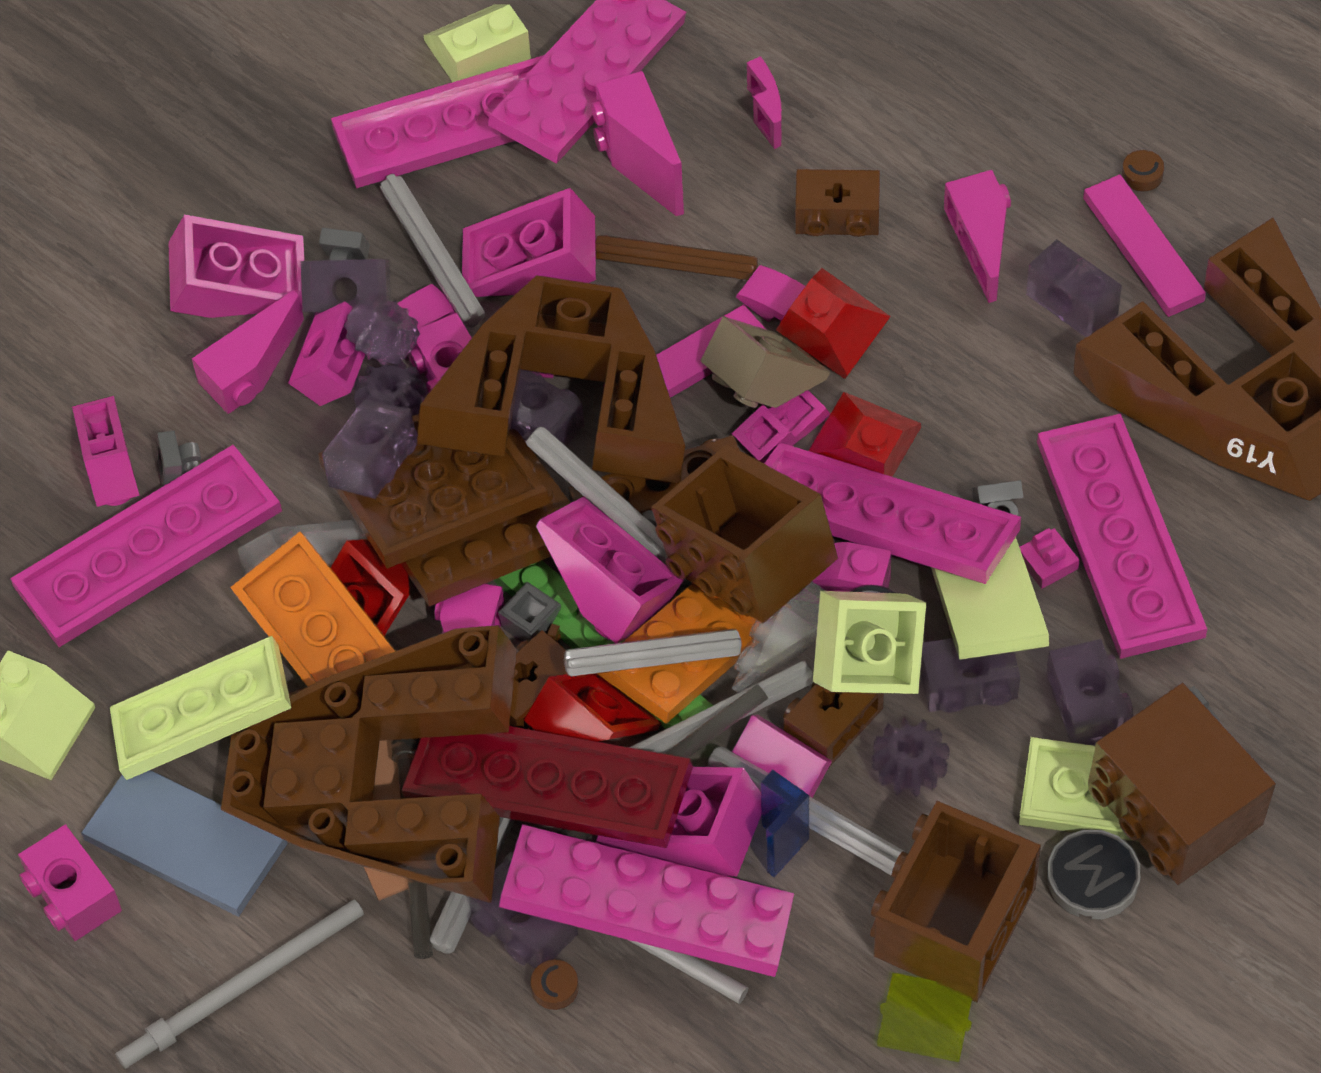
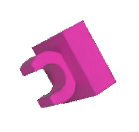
(1048, 557)

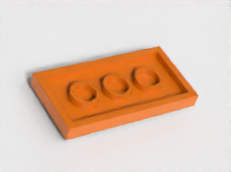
(310, 612)
(672, 687)

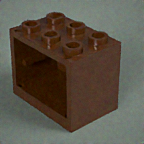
(745, 533)
(1179, 784)
(954, 899)

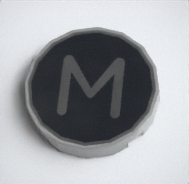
(1093, 874)

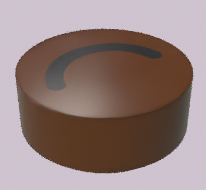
(1143, 170)
(554, 984)

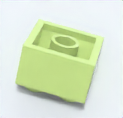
(480, 42)
(38, 715)

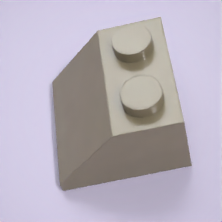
(760, 364)

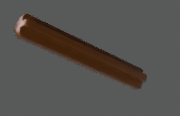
(675, 257)

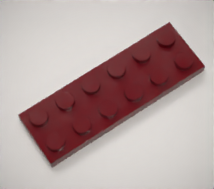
(557, 781)

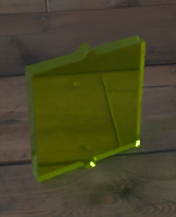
(924, 1018)

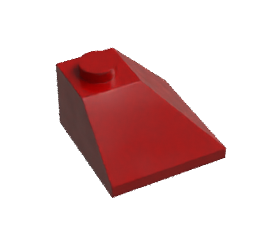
(832, 322)
(865, 435)
(375, 587)
(588, 710)

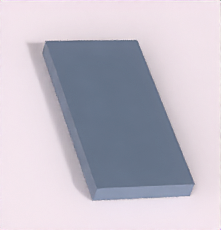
(184, 840)

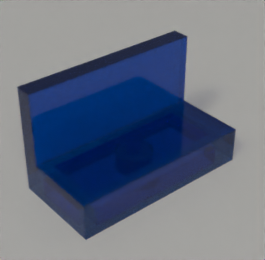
(784, 818)

